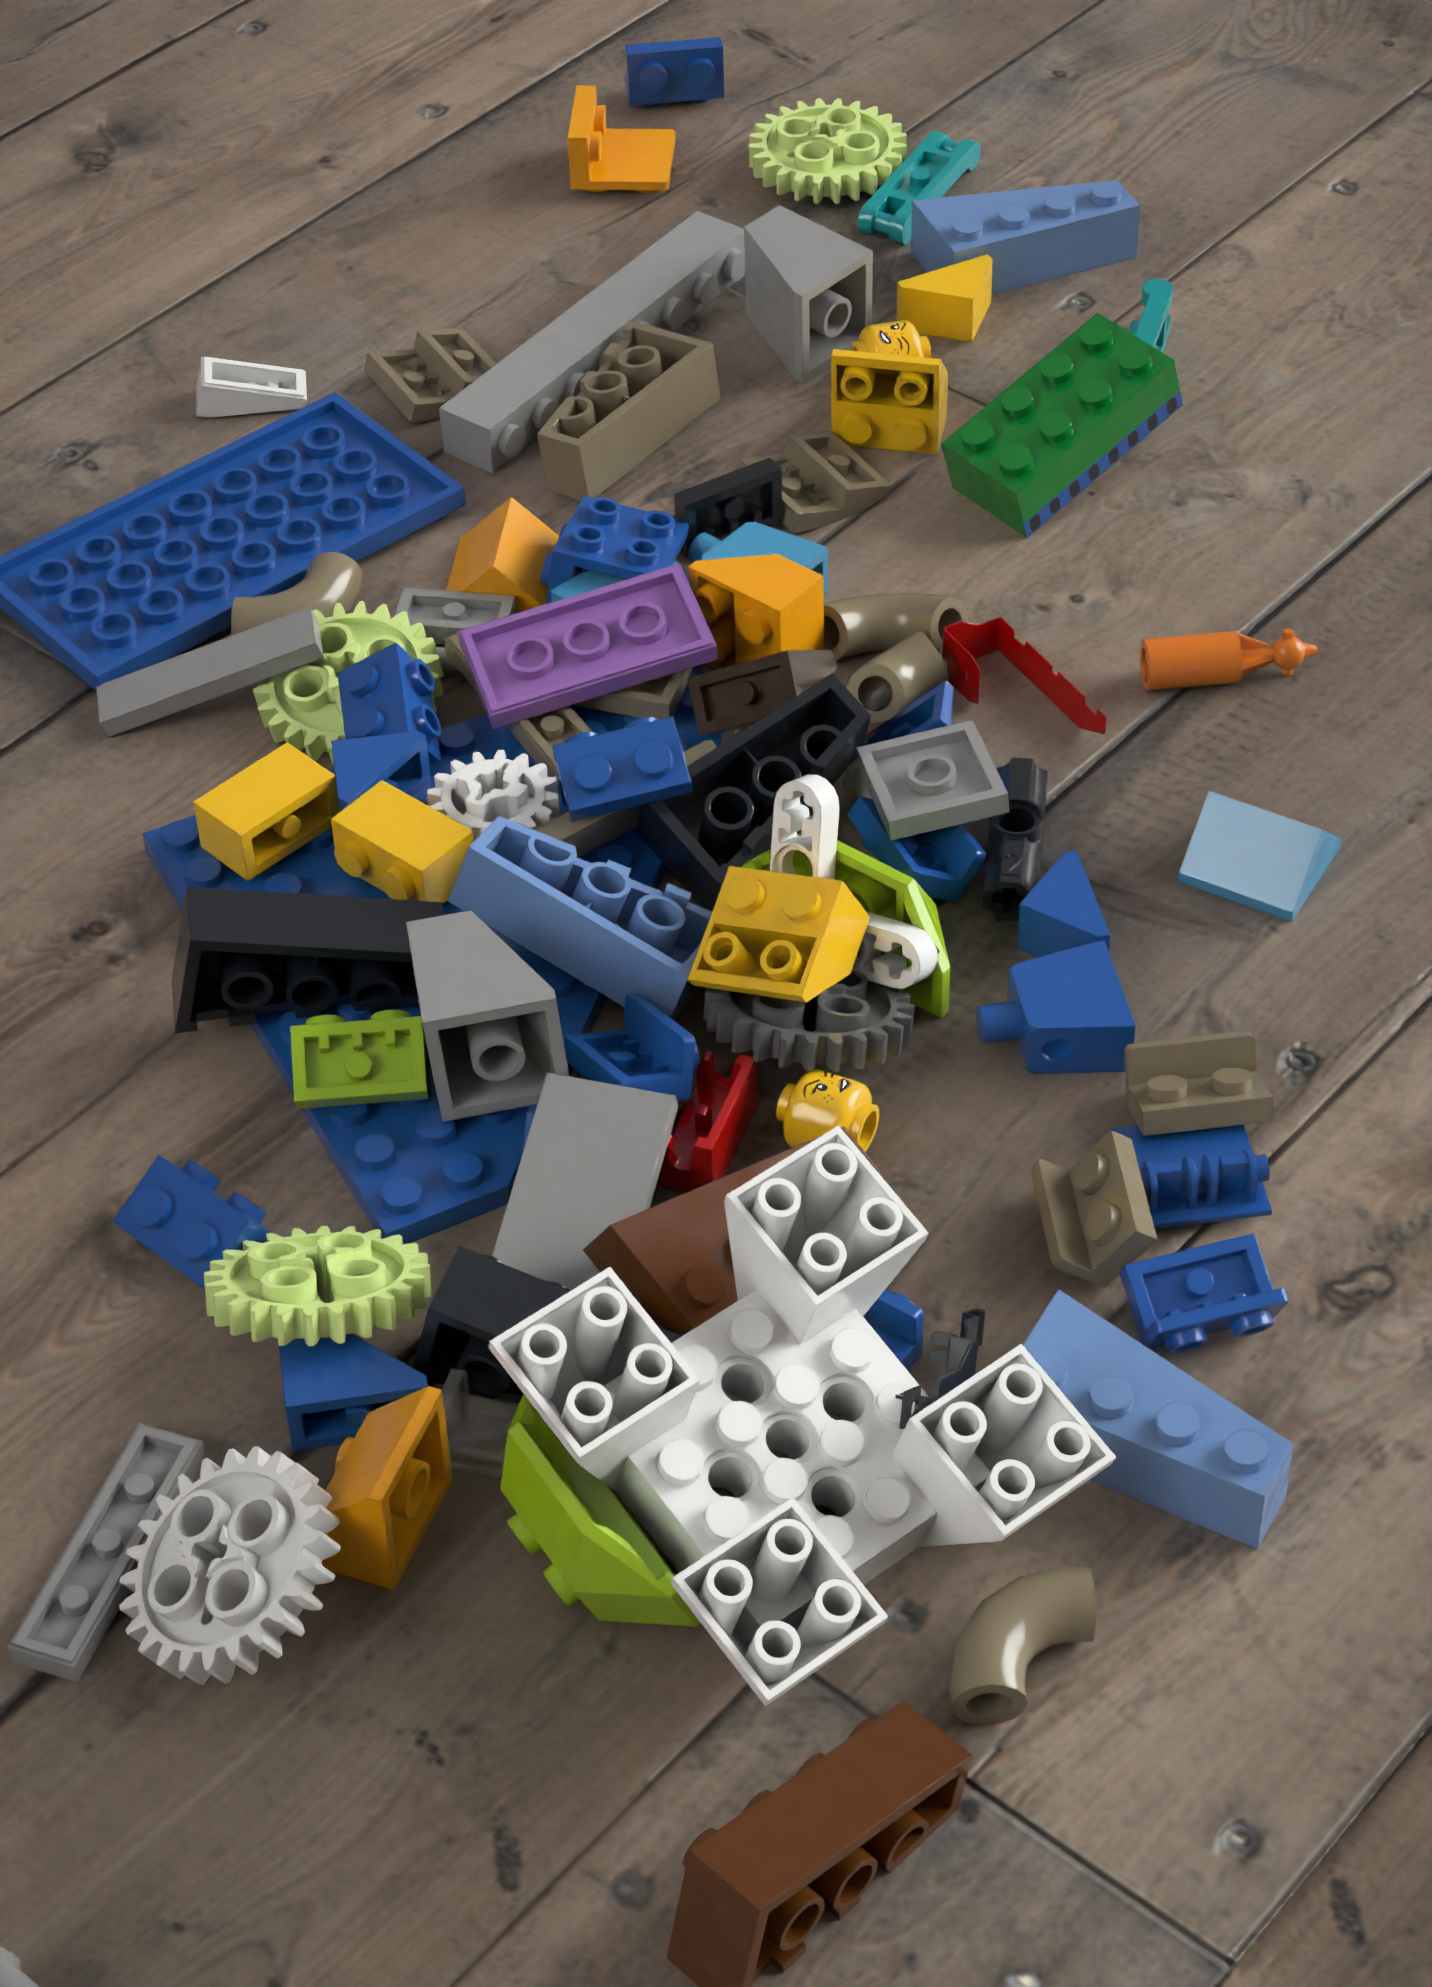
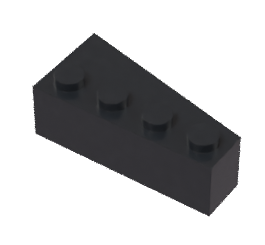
(736, 785)
(290, 952)
(471, 1307)

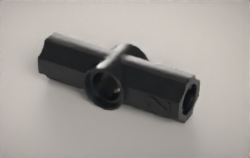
(1016, 839)

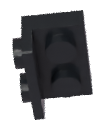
(731, 501)

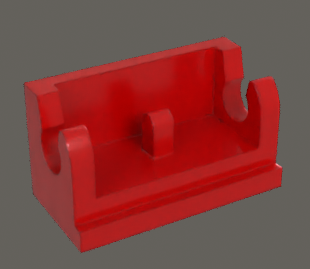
(710, 1125)

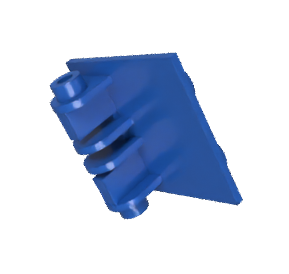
(1200, 1175)

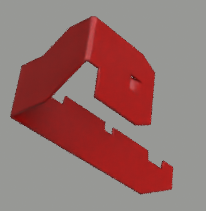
(968, 641)

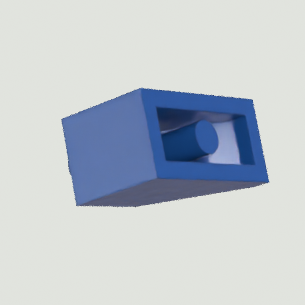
(336, 1386)

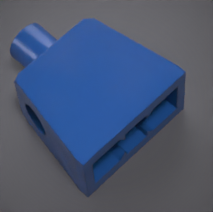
(1063, 1013)

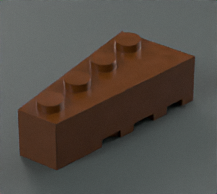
(680, 1251)
(812, 1847)

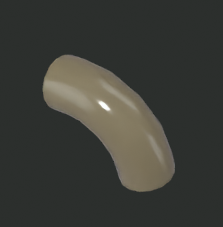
(328, 581)
(885, 619)
(897, 677)
(1009, 1632)

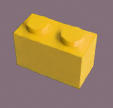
(267, 811)
(400, 845)

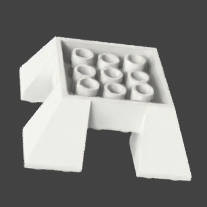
(655, 1423)

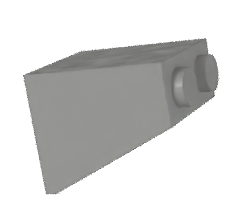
(805, 289)
(483, 1017)

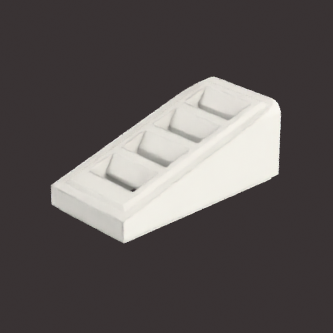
(247, 388)

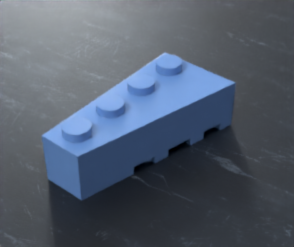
(1028, 231)
(583, 915)
(1168, 1431)

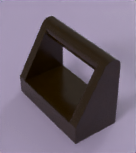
(755, 688)

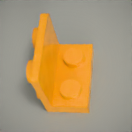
(613, 156)

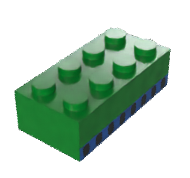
(1062, 424)

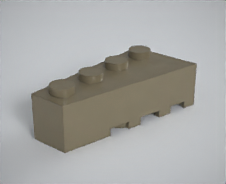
(627, 409)

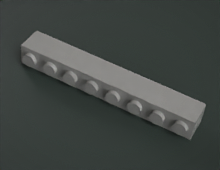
(658, 288)

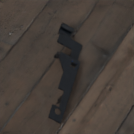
(959, 1362)

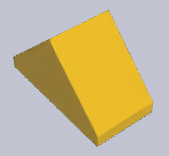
(948, 300)

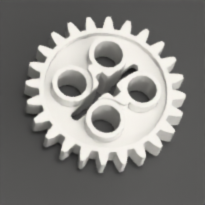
(229, 1565)

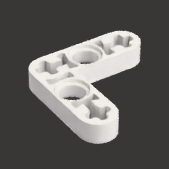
(819, 844)

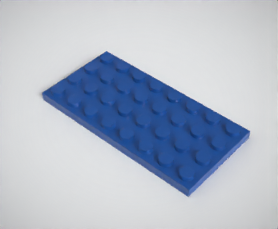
(236, 523)

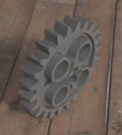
(849, 1024)

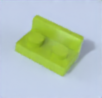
(358, 1060)

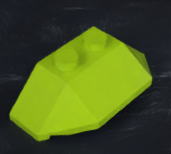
(890, 895)
(584, 1531)

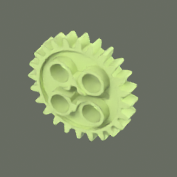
(826, 150)
(306, 701)
(275, 1294)

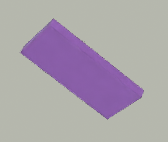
(587, 645)

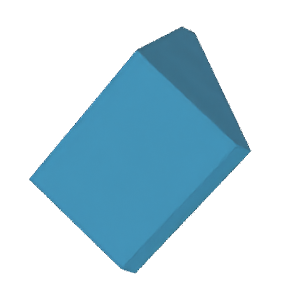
(1256, 856)

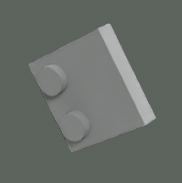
(932, 780)

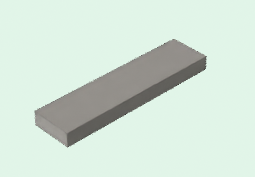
(209, 672)
(84, 1584)

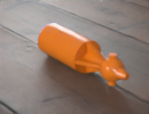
(1215, 658)

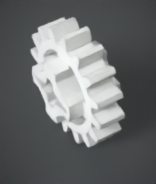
(494, 790)

